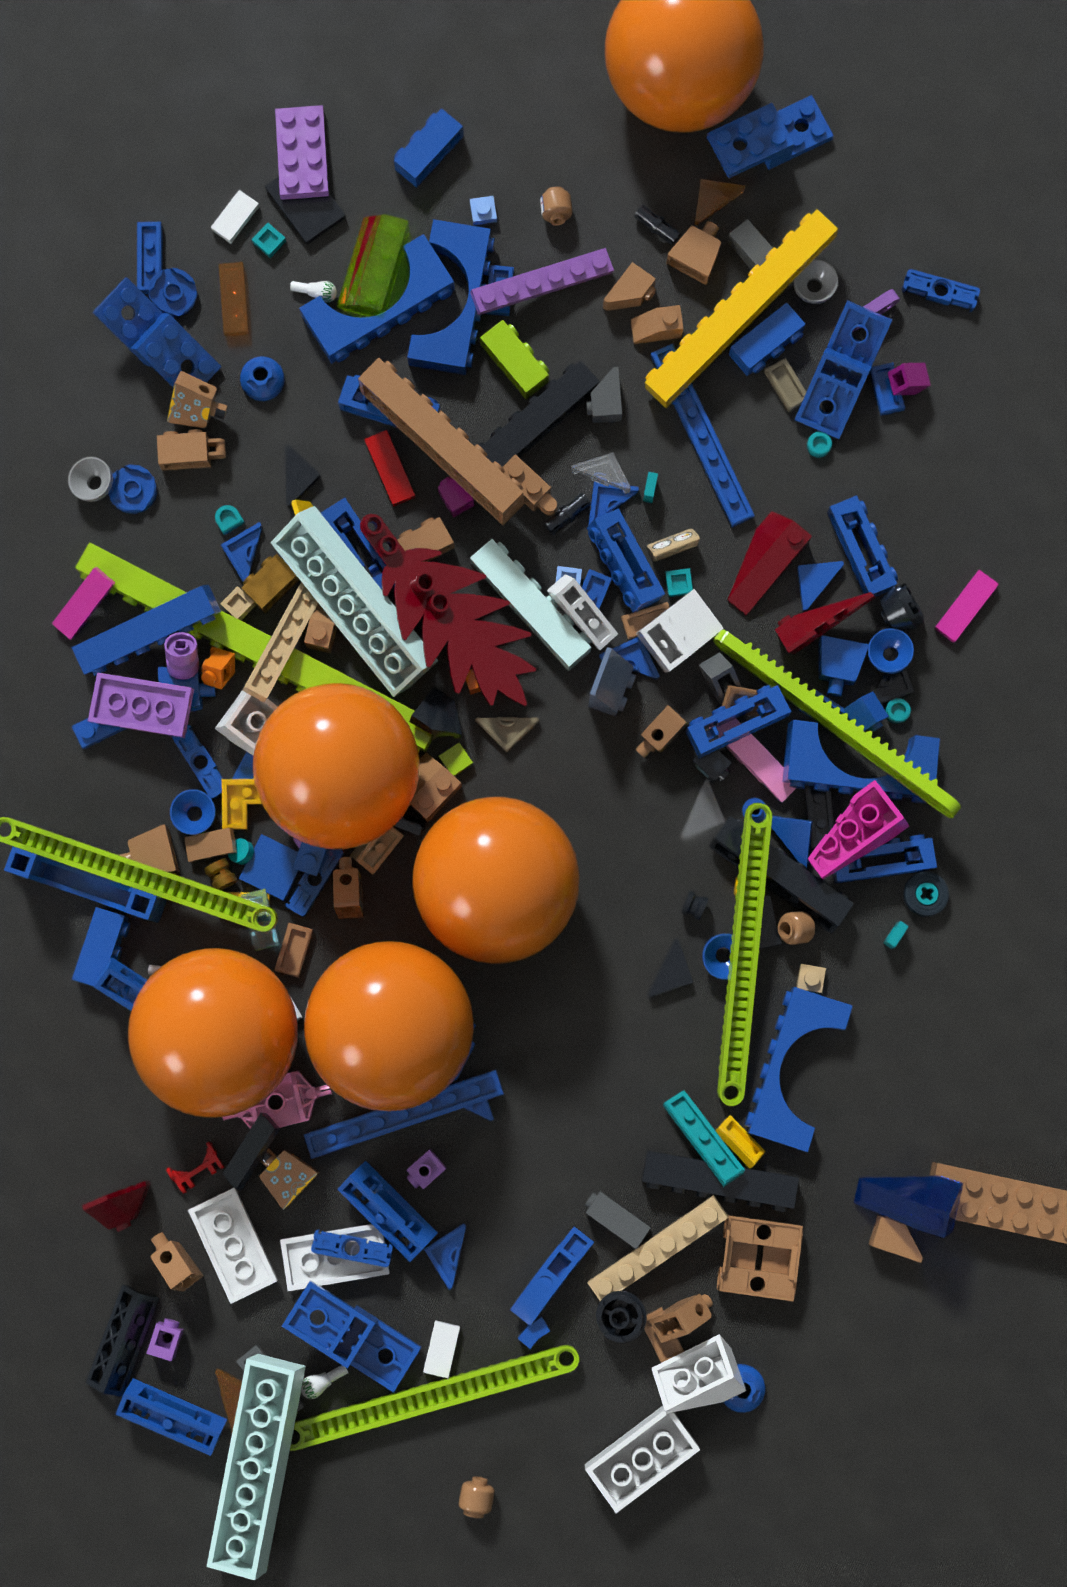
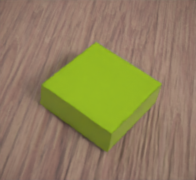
(455, 759)

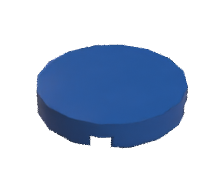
(173, 292)
(133, 489)

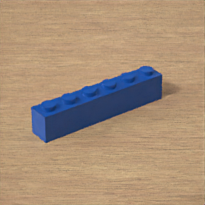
(146, 629)

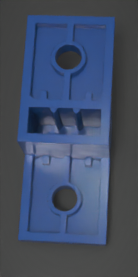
(770, 136)
(154, 335)
(843, 369)
(351, 1336)

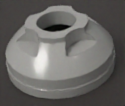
(821, 272)
(81, 475)

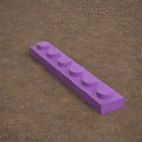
(541, 281)

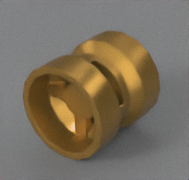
(220, 874)

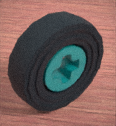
(913, 891)

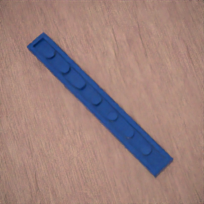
(709, 450)
(383, 1122)

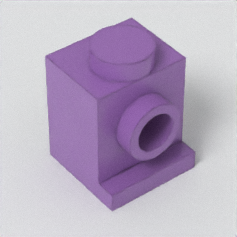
(434, 1165)
(158, 1346)

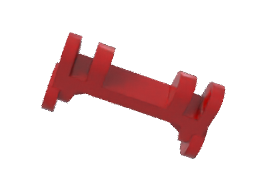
(180, 1176)

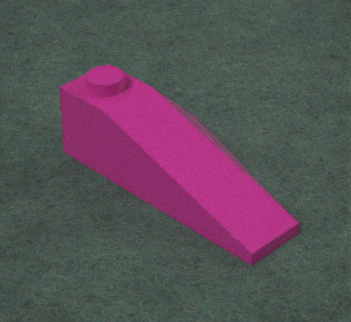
(862, 828)

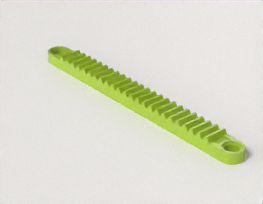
(838, 723)
(137, 875)
(744, 954)
(432, 1396)

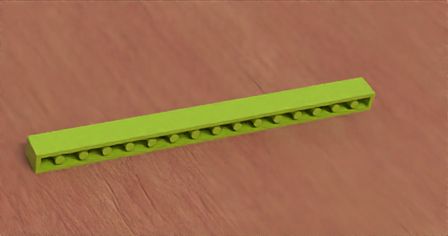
(225, 631)

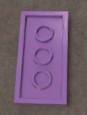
(301, 152)
(141, 705)

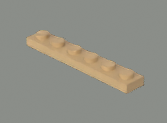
(281, 644)
(659, 1248)

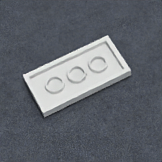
(233, 1245)
(304, 1265)

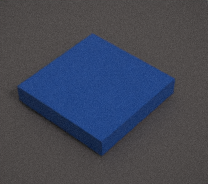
(271, 867)

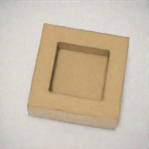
(238, 603)
(811, 978)

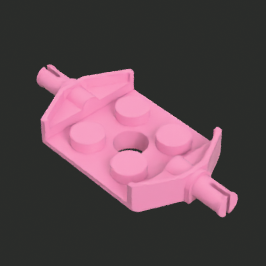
(297, 1104)

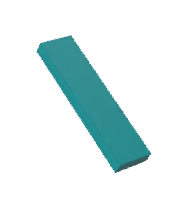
(704, 1138)

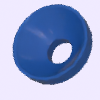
(264, 389)
(890, 639)
(181, 806)
(712, 965)
(756, 1382)

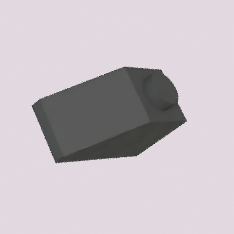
(606, 399)
(719, 675)

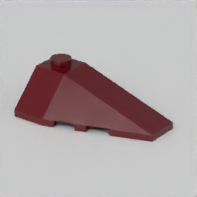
(770, 553)
(808, 626)
(118, 1207)

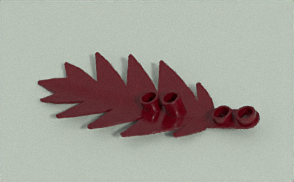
(449, 618)

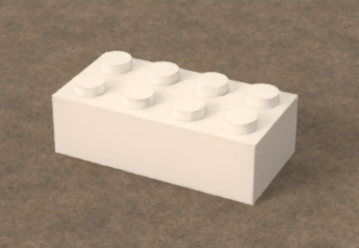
(641, 1458)

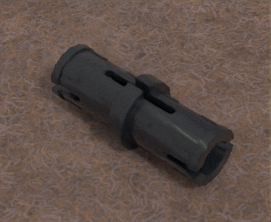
(657, 225)
(567, 513)

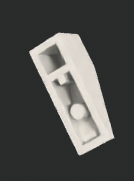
(582, 611)

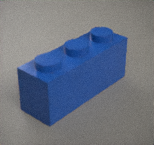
(428, 147)
(767, 340)
(100, 945)

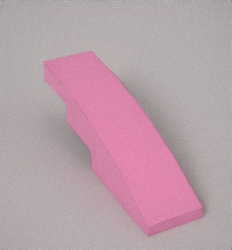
(758, 762)

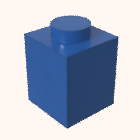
(867, 712)

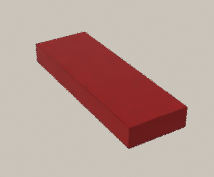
(389, 468)

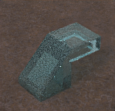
(260, 939)

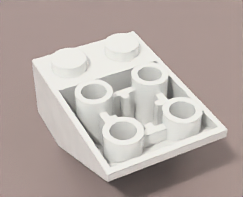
(679, 631)

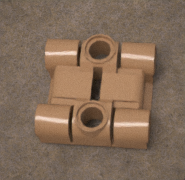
(779, 1258)

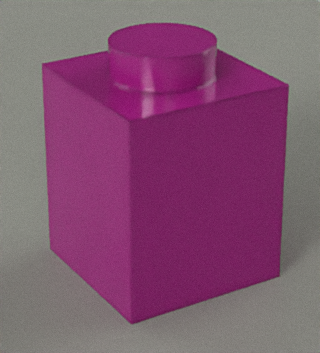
(909, 379)
(454, 496)

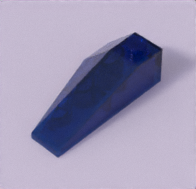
(919, 1202)

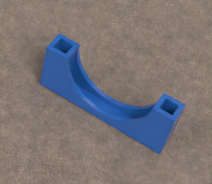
(343, 334)
(451, 347)
(808, 764)
(85, 884)
(771, 1115)

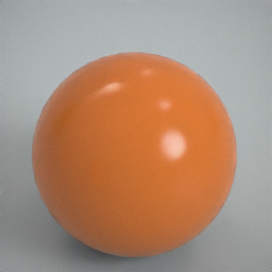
(684, 60)
(336, 766)
(496, 880)
(388, 1026)
(212, 1032)

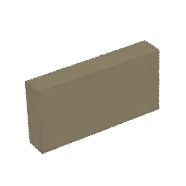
(786, 384)

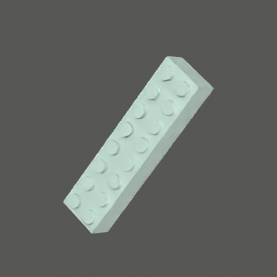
(351, 599)
(256, 1466)

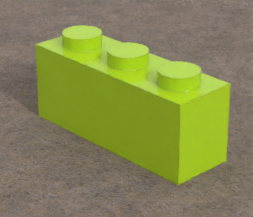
(515, 359)

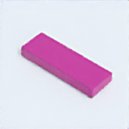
(83, 603)
(966, 606)

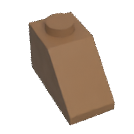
(631, 289)
(657, 325)
(320, 631)
(894, 1238)

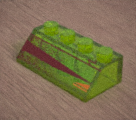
(374, 265)

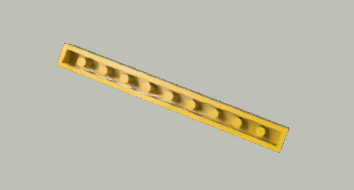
(741, 308)

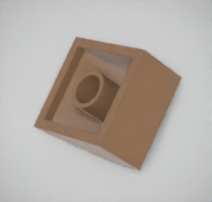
(434, 787)

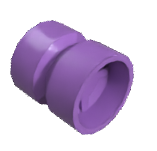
(181, 655)

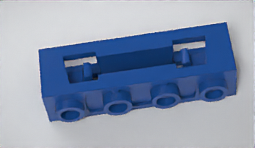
(354, 402)
(847, 511)
(337, 515)
(625, 560)
(773, 701)
(923, 853)
(122, 980)
(387, 1211)
(171, 1416)

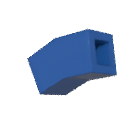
(534, 1332)

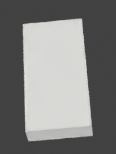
(235, 216)
(441, 1349)

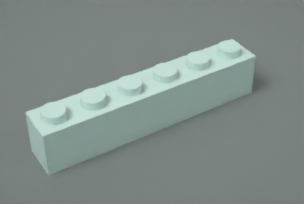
(530, 604)

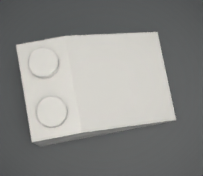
(245, 720)
(699, 1376)

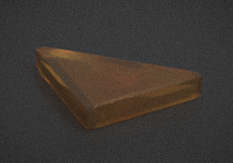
(714, 196)
(230, 1391)

